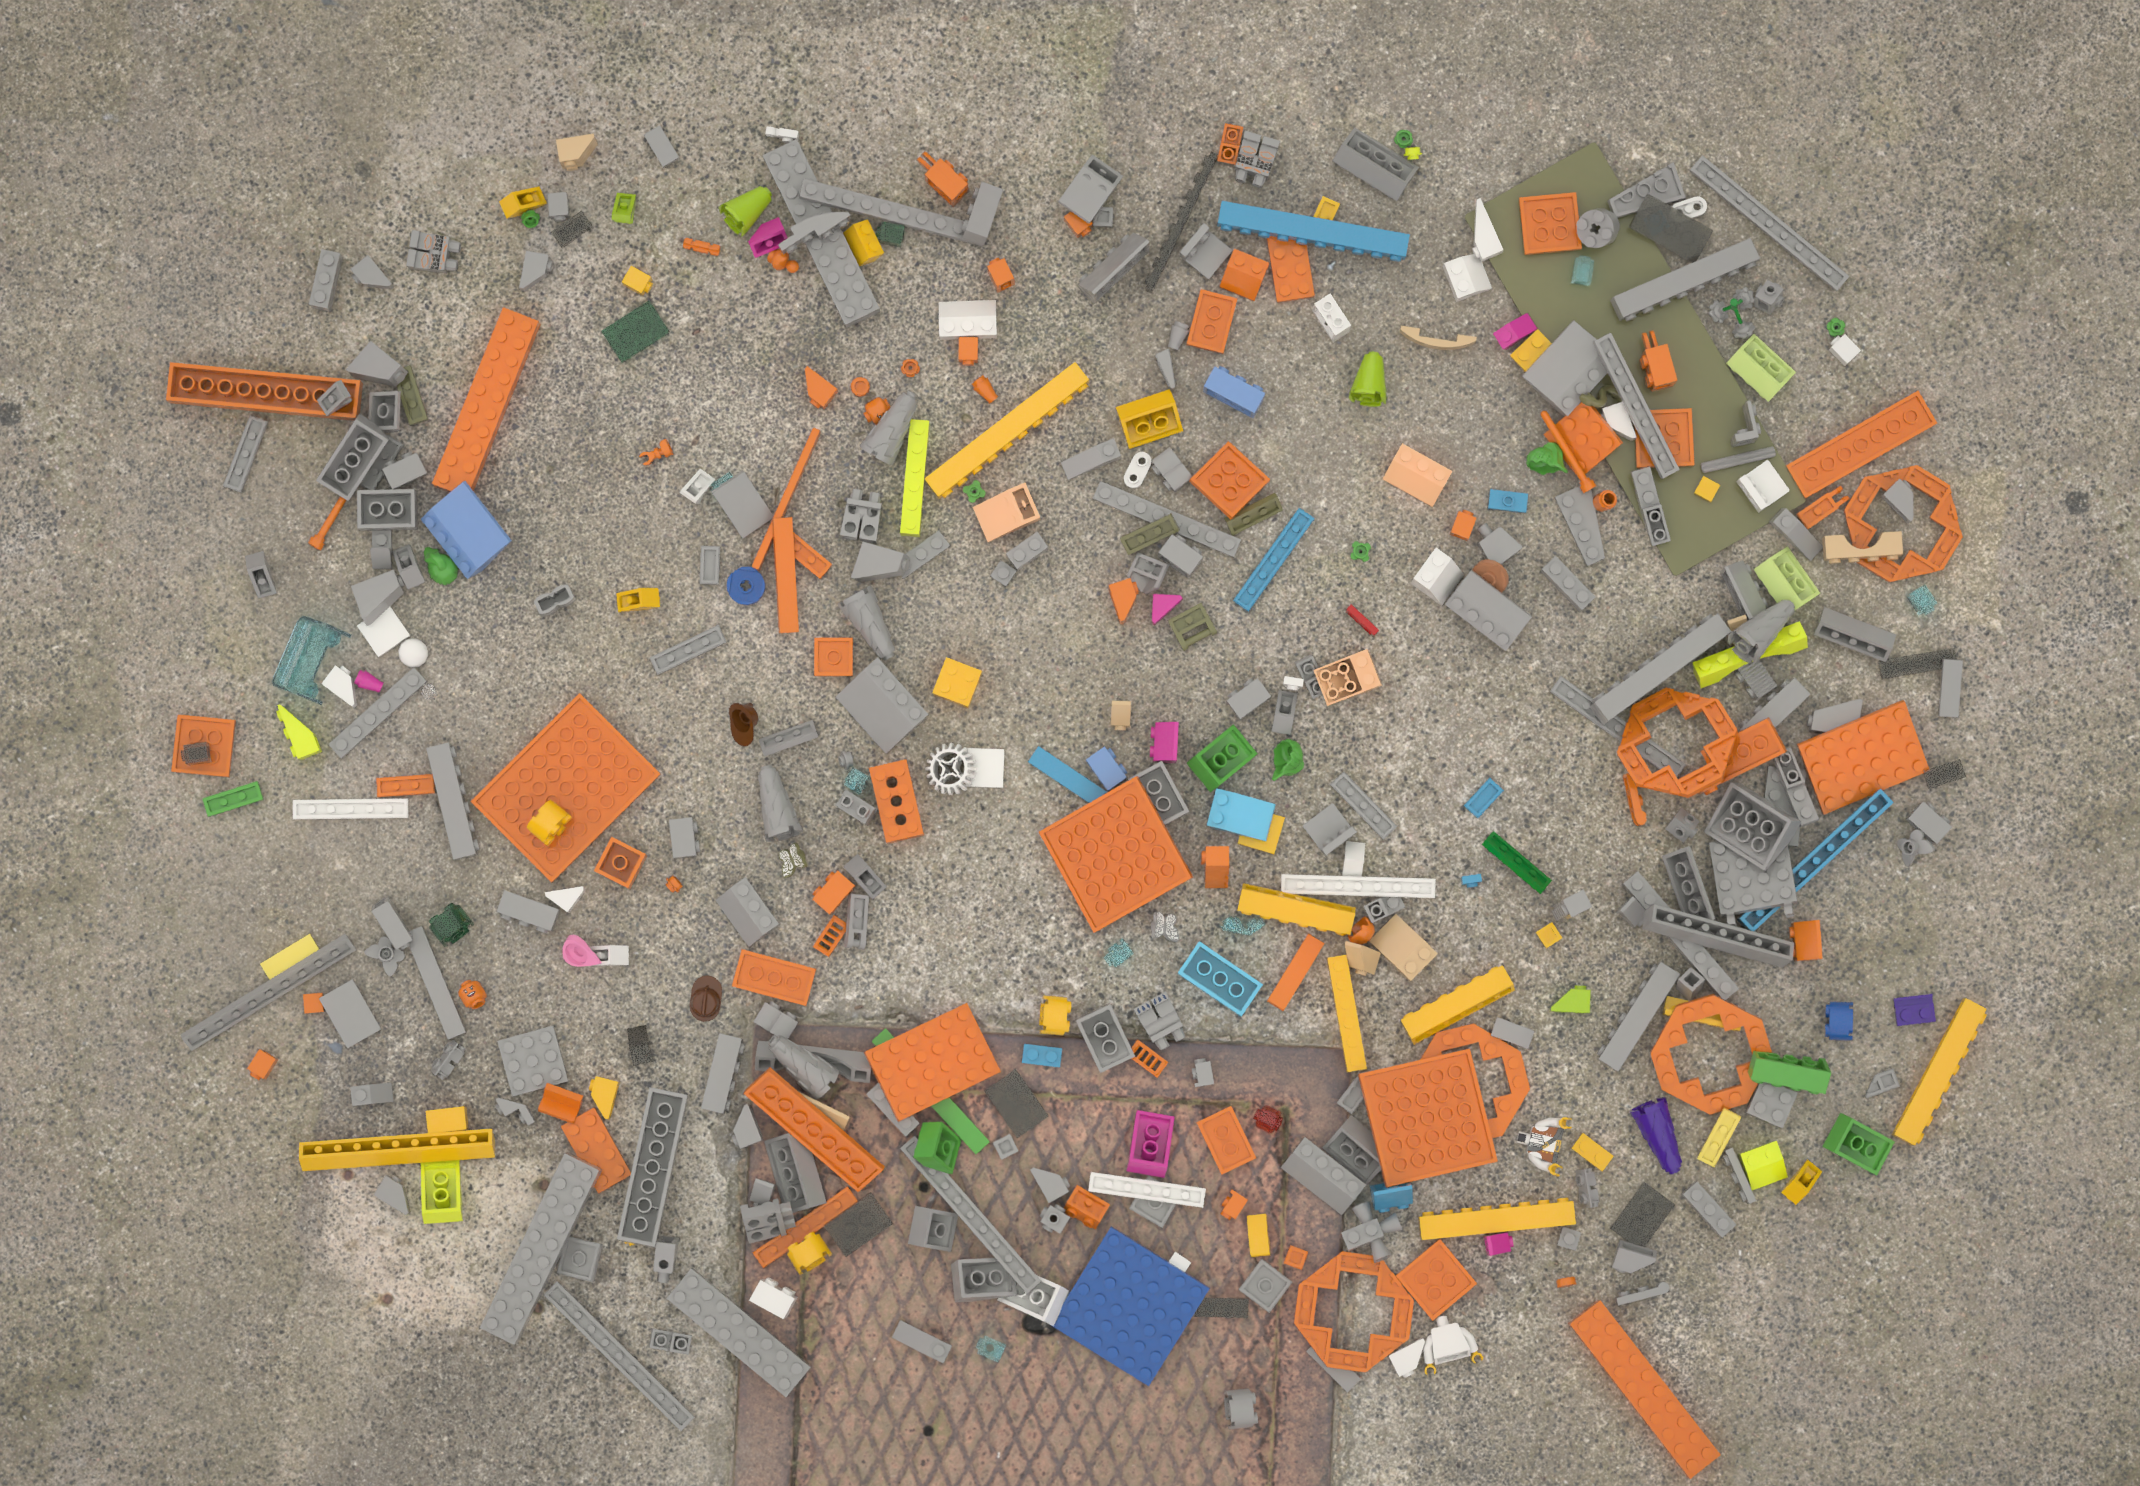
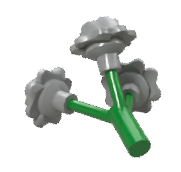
(1742, 298)

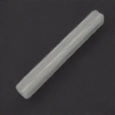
(1738, 459)

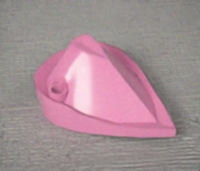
(578, 953)

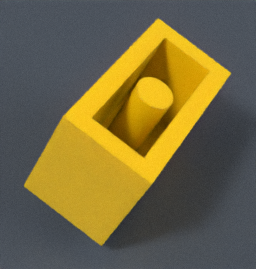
(863, 242)
(447, 1120)

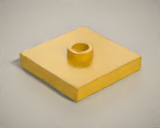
(1273, 836)

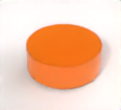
(860, 386)
(1566, 1282)

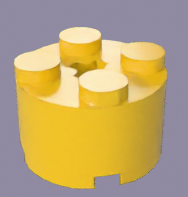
(549, 822)
(1054, 1015)
(808, 1253)

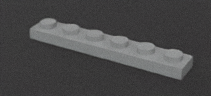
(377, 713)

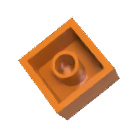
(620, 863)

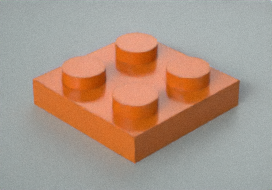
(833, 656)

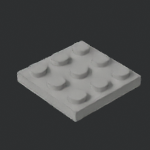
(532, 1061)

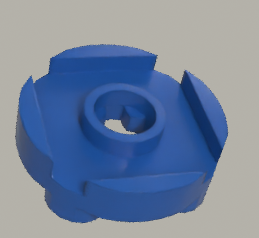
(737, 592)

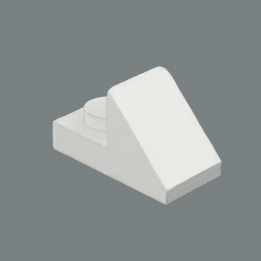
(697, 486)

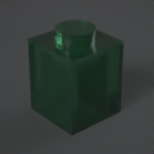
(890, 234)

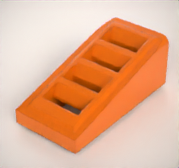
(817, 946)
(1137, 1044)

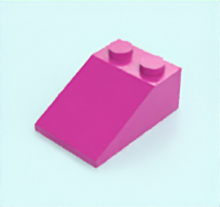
(1150, 1144)

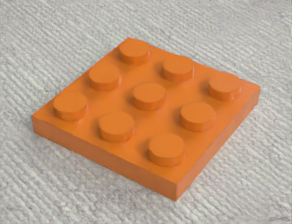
(1549, 223)
(1678, 433)
(1586, 436)
(1229, 480)
(216, 732)
(1436, 1279)

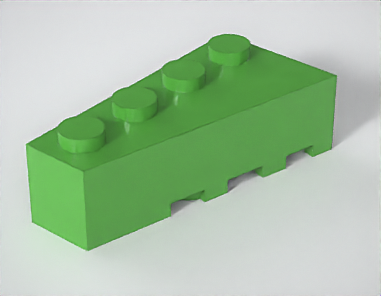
(1790, 1072)

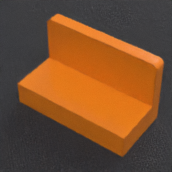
(560, 1103)

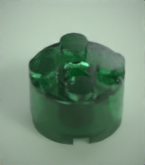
(450, 924)

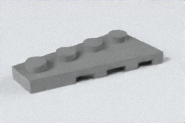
(1662, 185)
(1582, 523)

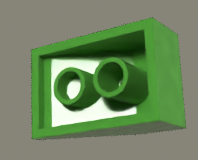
(1222, 758)
(1858, 1144)

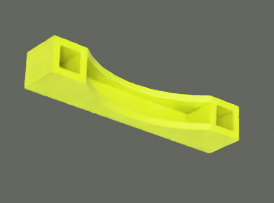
(914, 478)
(1717, 666)

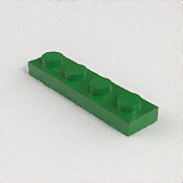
(1516, 862)

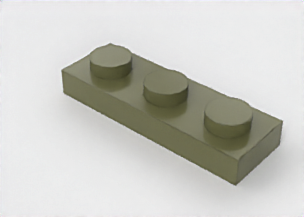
(412, 398)
(1254, 514)
(1149, 534)

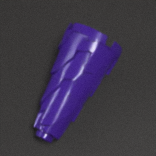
(1658, 1129)

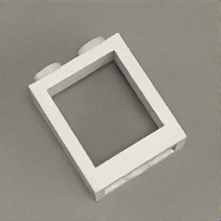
(1328, 311)

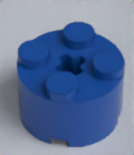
(1840, 1021)

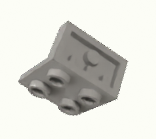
(1205, 252)
(1748, 435)
(1329, 829)

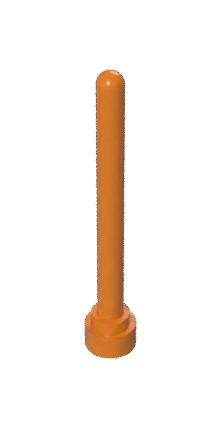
(1586, 483)
(318, 540)

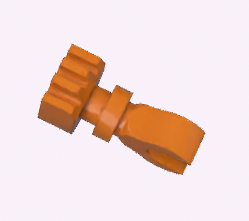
(665, 450)

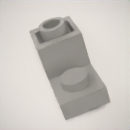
(1383, 907)
(509, 1107)

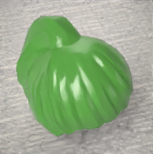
(1546, 459)
(440, 566)
(1287, 759)

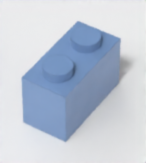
(1106, 768)

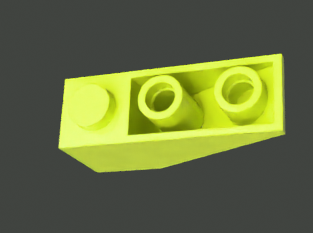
(302, 738)

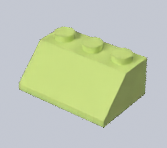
(1761, 367)
(1786, 579)

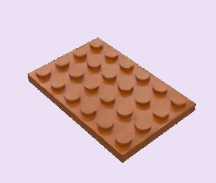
(1863, 757)
(932, 1062)

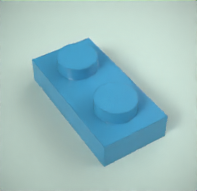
(1042, 1055)

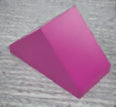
(1163, 605)

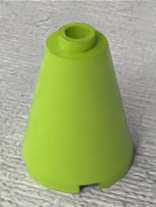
(745, 209)
(1369, 382)

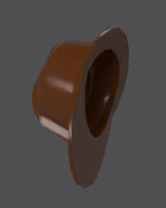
(742, 721)
(706, 998)

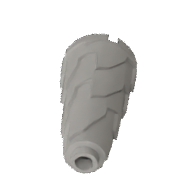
(888, 435)
(868, 620)
(1757, 634)
(777, 810)
(808, 1069)

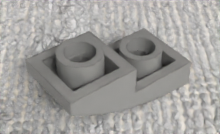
(1306, 669)
(1512, 1033)
(670, 1341)

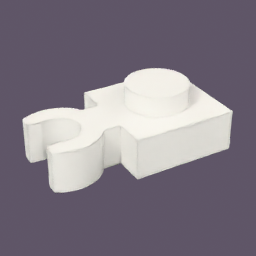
(785, 134)
(1293, 683)

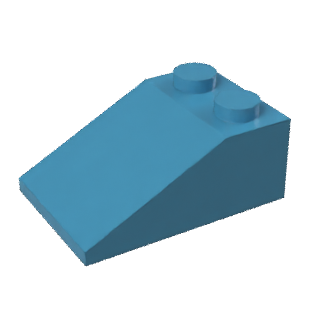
(1395, 1196)

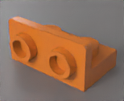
(1086, 1207)

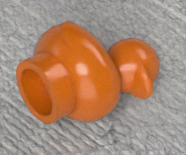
(781, 261)

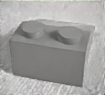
(1105, 1037)
(981, 1280)

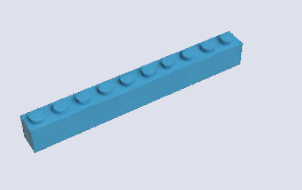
(1313, 230)
(1826, 851)

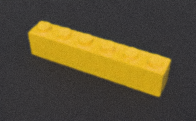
(1296, 909)
(1458, 1004)
(1346, 1013)

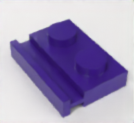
(1914, 1010)

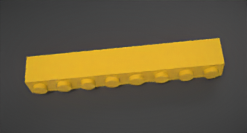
(1939, 1071)
(1496, 1220)

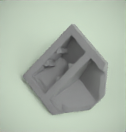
(1147, 573)

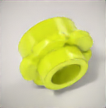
(1412, 153)

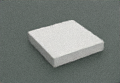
(384, 632)
(989, 767)

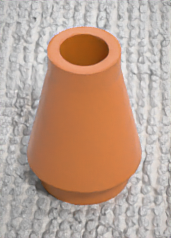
(984, 389)

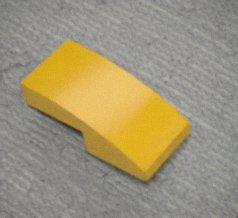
(1258, 1235)

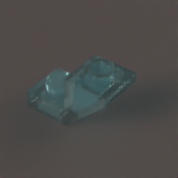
(1235, 926)

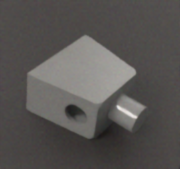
(1497, 544)
(666, 1250)

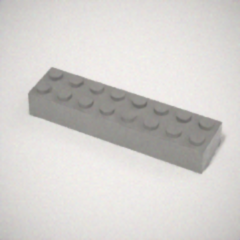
(1656, 671)
(652, 1167)
(739, 1332)

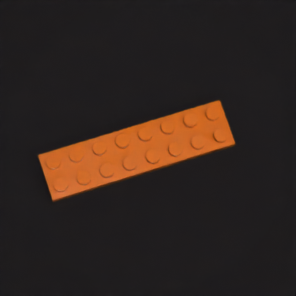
(1861, 444)
(814, 1129)

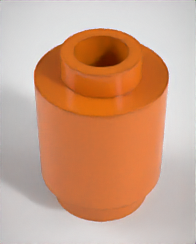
(1604, 500)

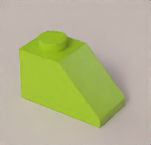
(1573, 1001)

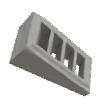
(1165, 364)

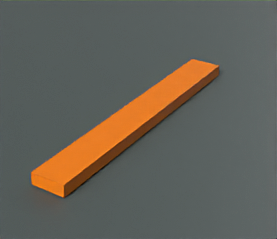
(787, 496)

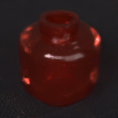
(1268, 1119)

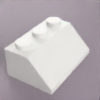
(967, 319)

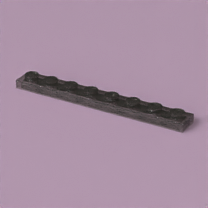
(1183, 214)

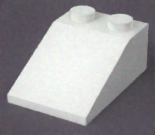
(1041, 1303)

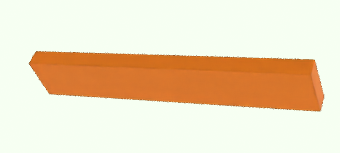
(785, 575)
(810, 1223)

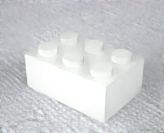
(774, 1298)

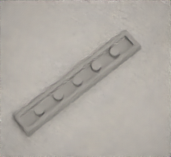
(436, 984)

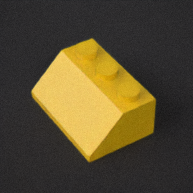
(1149, 418)

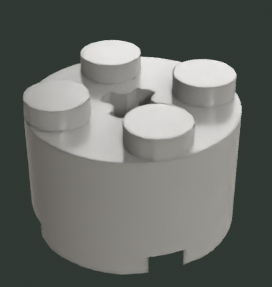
(1590, 220)
(1240, 1408)

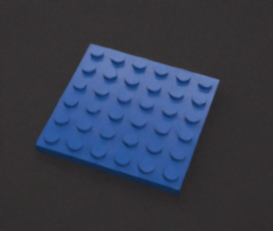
(1130, 1306)

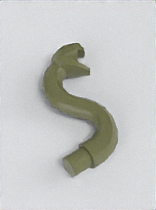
(1589, 399)

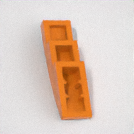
(1295, 972)

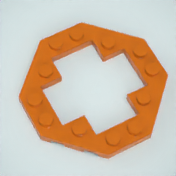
(1943, 514)
(1665, 779)
(1674, 1035)
(1490, 1048)
(1320, 1337)

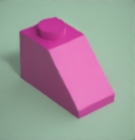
(767, 237)
(1515, 331)
(1498, 1243)

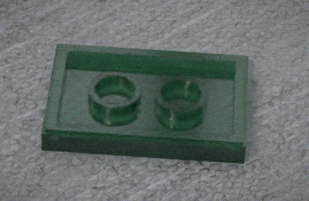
(635, 331)

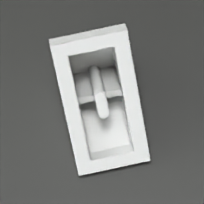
(1353, 859)
(566, 898)

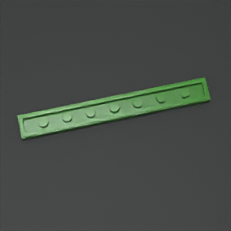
(950, 1113)

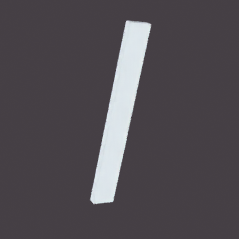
(1358, 886)

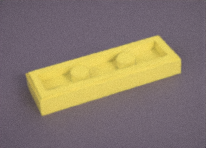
(289, 956)
(1719, 1137)

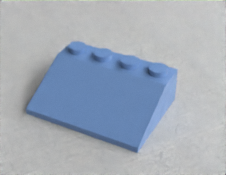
(466, 530)

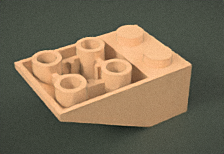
(1006, 512)
(1348, 677)

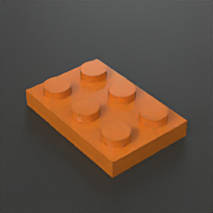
(1211, 321)
(1226, 1140)

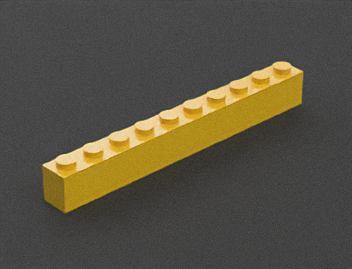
(1007, 430)
(397, 1149)

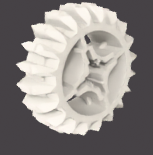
(955, 763)

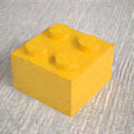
(957, 682)

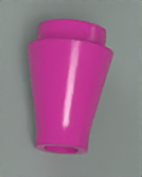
(368, 681)

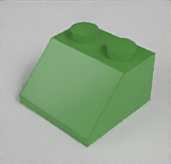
(937, 1147)

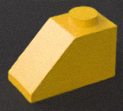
(521, 201)
(638, 599)
(604, 1094)
(1801, 1182)

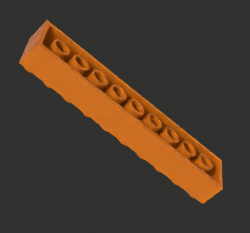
(257, 391)
(487, 401)
(1644, 1389)

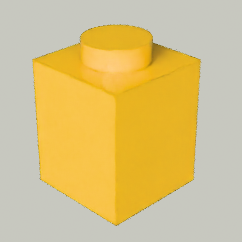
(637, 281)

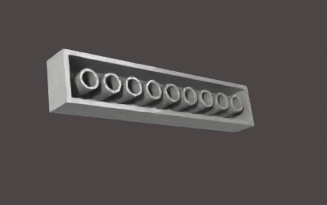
(831, 255)
(541, 1248)

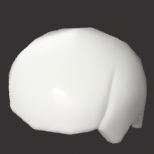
(413, 652)

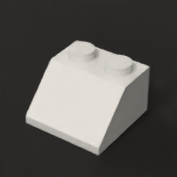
(1466, 277)

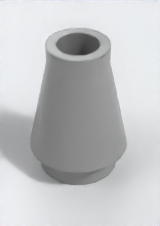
(1178, 334)

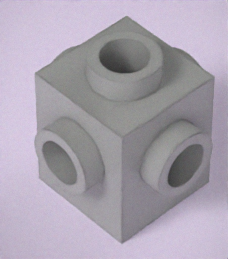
(1769, 297)
(1683, 825)
(1061, 1221)

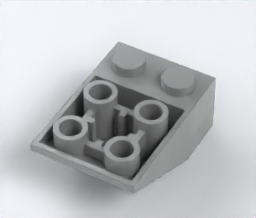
(1090, 189)

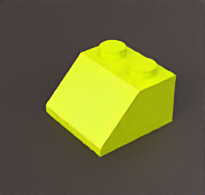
(1763, 1165)

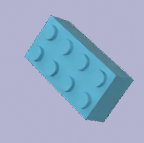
(1220, 979)

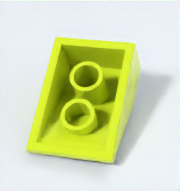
(441, 1192)

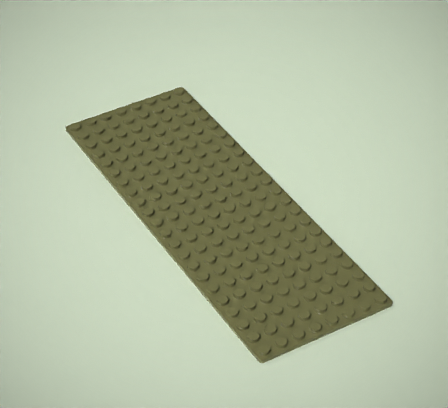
(1543, 290)

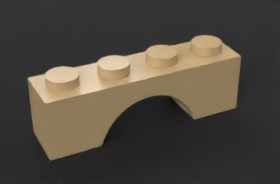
(1838, 548)

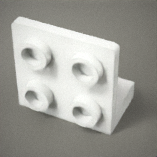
(1763, 486)

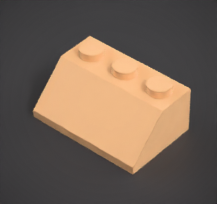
(1417, 475)

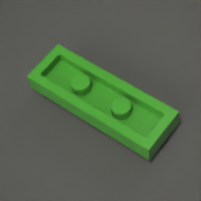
(233, 799)

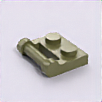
(1188, 621)

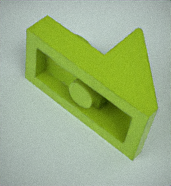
(624, 208)

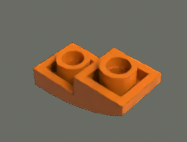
(1230, 143)

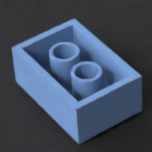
(1234, 391)

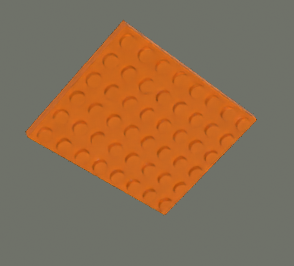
(578, 766)

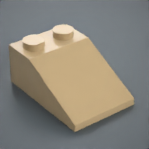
(1403, 947)

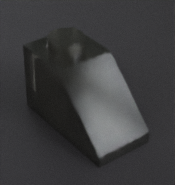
(639, 1045)

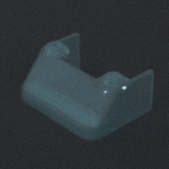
(304, 656)

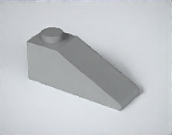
(1091, 459)
(1796, 533)
(922, 1341)

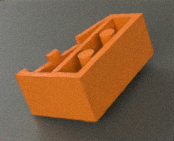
(1216, 866)

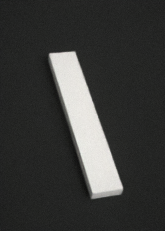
(350, 809)
(1146, 1189)

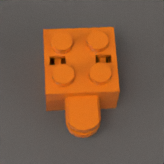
(944, 179)
(1657, 364)

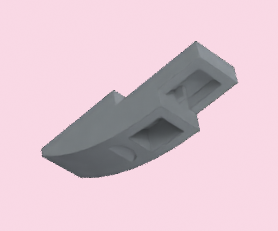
(821, 225)
(1650, 506)
(1795, 788)

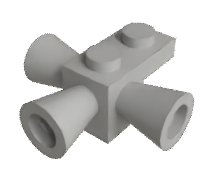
(1370, 1232)

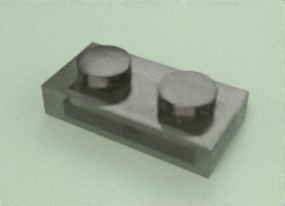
(571, 229)
(1944, 774)

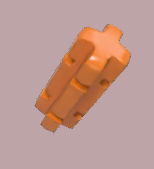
(701, 246)

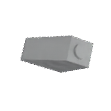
(376, 366)
(879, 563)
(377, 595)
(1834, 716)
(392, 923)

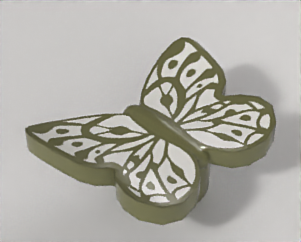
(792, 859)

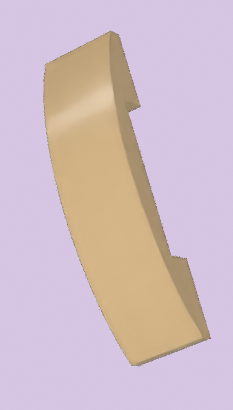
(1413, 335)

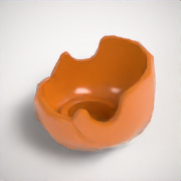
(1362, 931)

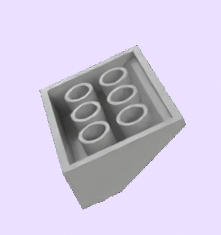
(1114, 267)
(1567, 369)
(882, 705)
(1751, 825)

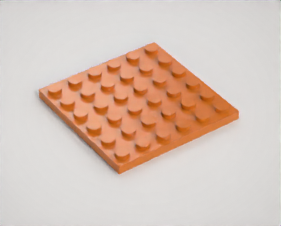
(1115, 854)
(1427, 1118)

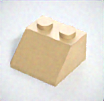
(575, 150)

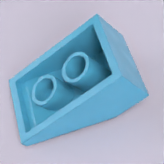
(1241, 815)

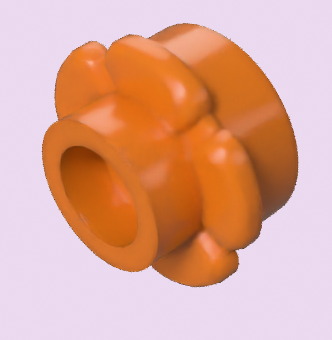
(905, 368)
(673, 884)

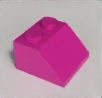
(1165, 742)

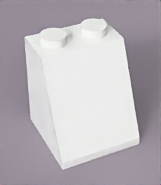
(1438, 576)

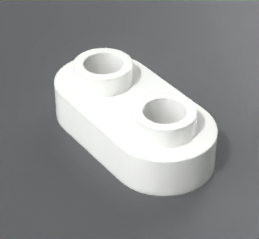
(1686, 207)
(1138, 470)

